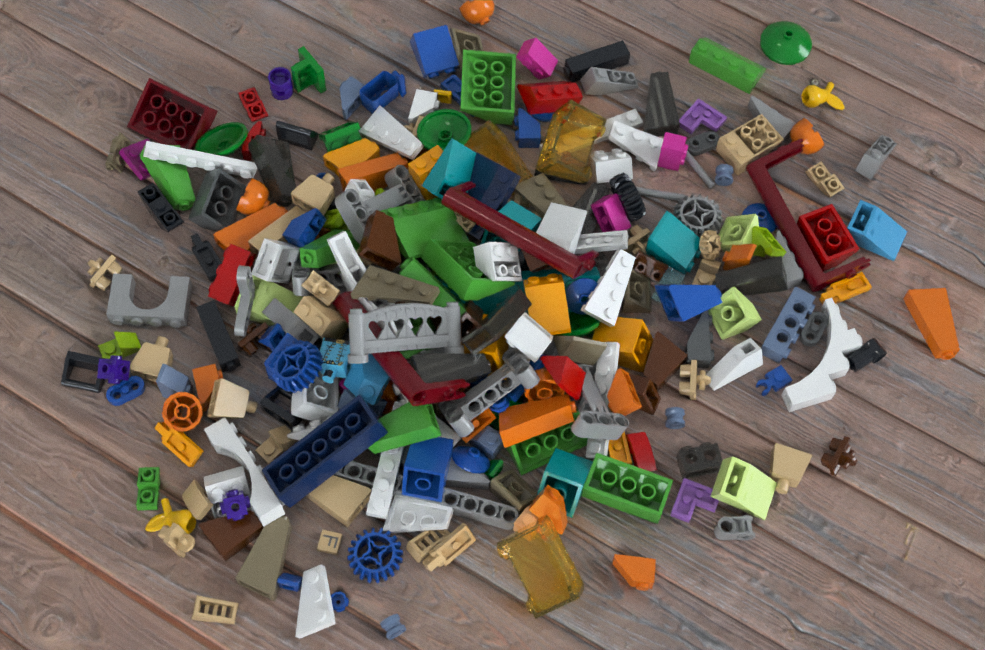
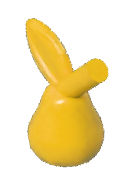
(814, 96)
(182, 518)

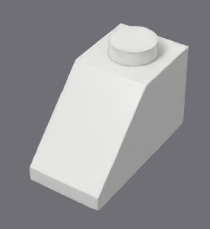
(423, 104)

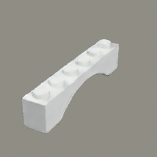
(225, 442)

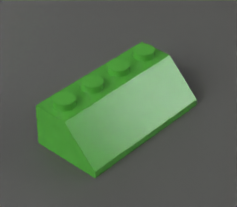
(726, 64)
(539, 449)
(627, 488)

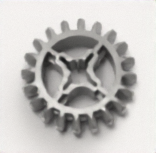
(701, 209)

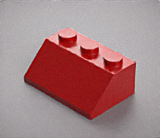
(548, 96)
(827, 236)

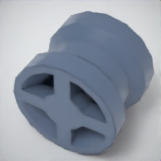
(724, 175)
(675, 418)
(393, 626)

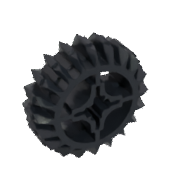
(628, 195)

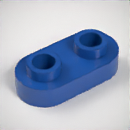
(126, 391)

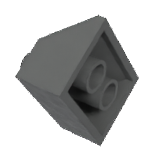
(217, 201)

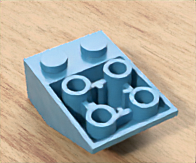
(876, 231)

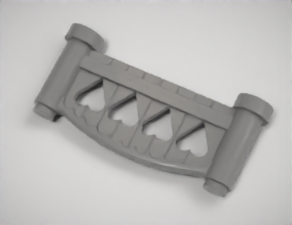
(364, 342)

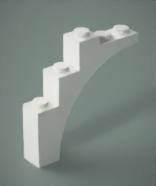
(352, 271)
(820, 384)

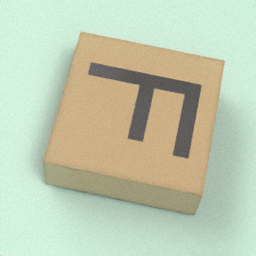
(329, 542)

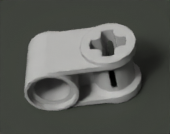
(739, 528)

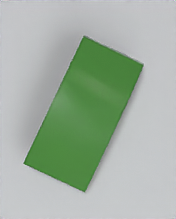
(148, 488)

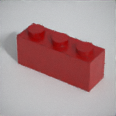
(225, 285)

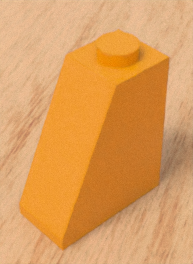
(351, 154)

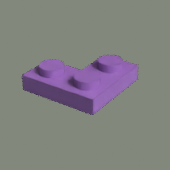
(701, 113)
(692, 495)

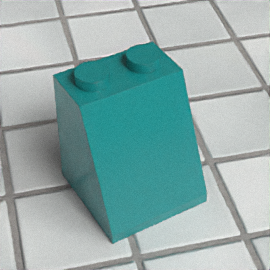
(518, 214)
(674, 244)
(567, 475)

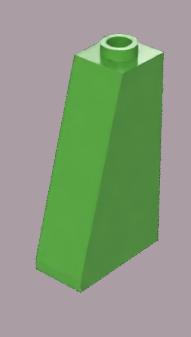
(172, 181)
(319, 252)
(415, 270)
(407, 426)

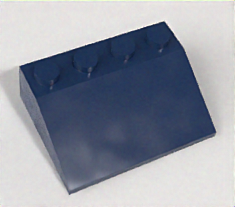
(492, 186)

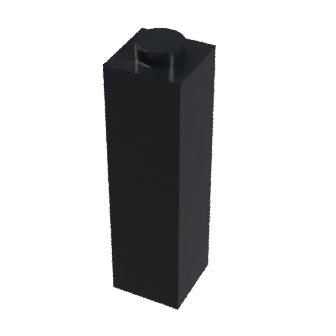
(606, 57)
(218, 336)

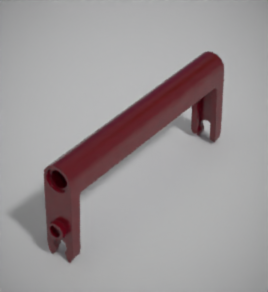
(786, 224)
(516, 234)
(399, 369)

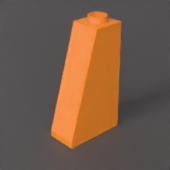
(372, 171)
(246, 228)
(934, 319)
(535, 418)

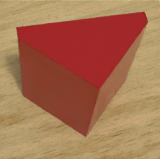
(565, 374)

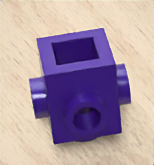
(113, 369)
(231, 497)

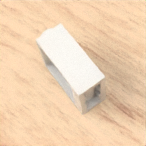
(280, 254)

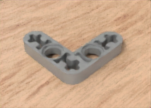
(247, 292)

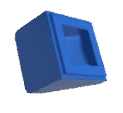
(290, 582)

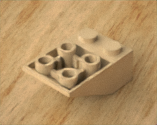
(748, 143)

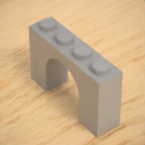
(171, 312)

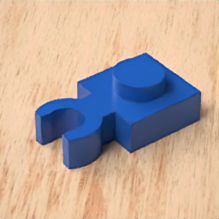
(775, 379)

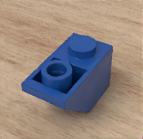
(528, 130)
(304, 228)

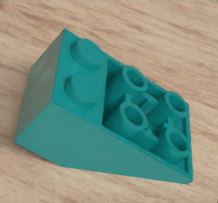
(451, 169)

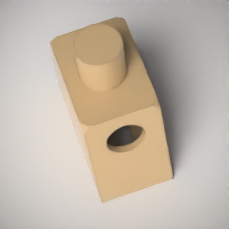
(314, 193)
(150, 359)
(229, 401)
(787, 466)

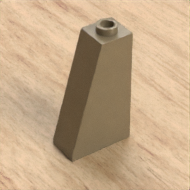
(266, 559)

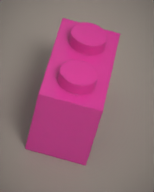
(537, 58)
(672, 151)
(610, 214)

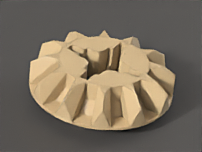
(706, 248)

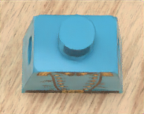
(335, 359)

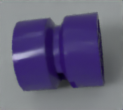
(280, 83)

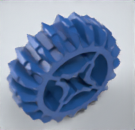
(297, 366)
(382, 552)

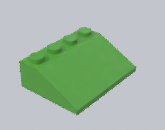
(488, 85)
(420, 222)
(457, 267)

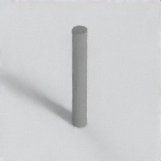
(699, 170)
(660, 194)

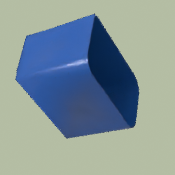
(382, 80)

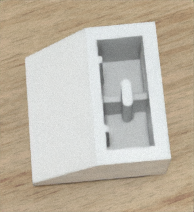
(608, 164)
(498, 261)
(528, 337)
(219, 483)

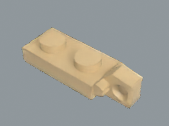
(449, 548)

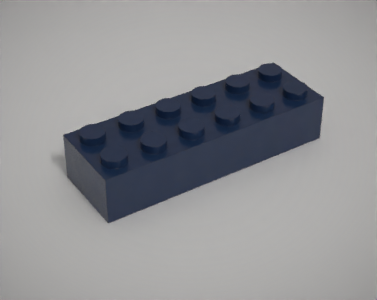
(324, 451)

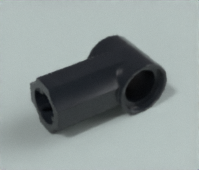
(869, 353)

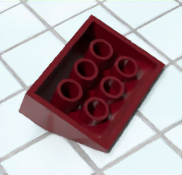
(170, 116)

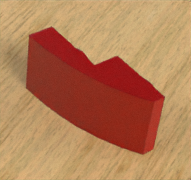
(252, 104)
(256, 129)
(641, 450)

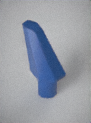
(401, 83)

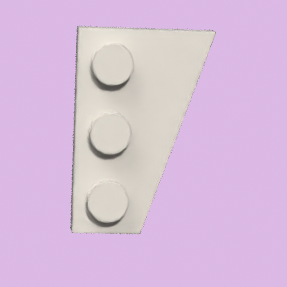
(641, 144)
(416, 515)
(315, 603)

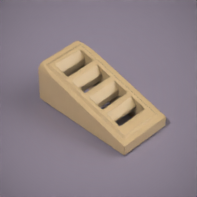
(418, 549)
(200, 600)

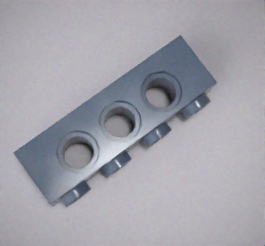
(800, 301)

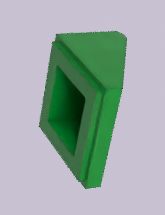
(495, 468)

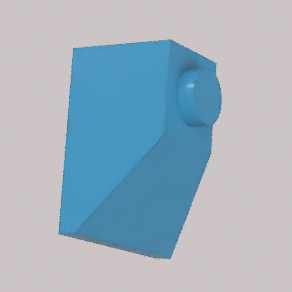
(367, 380)

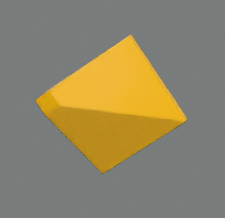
(444, 96)

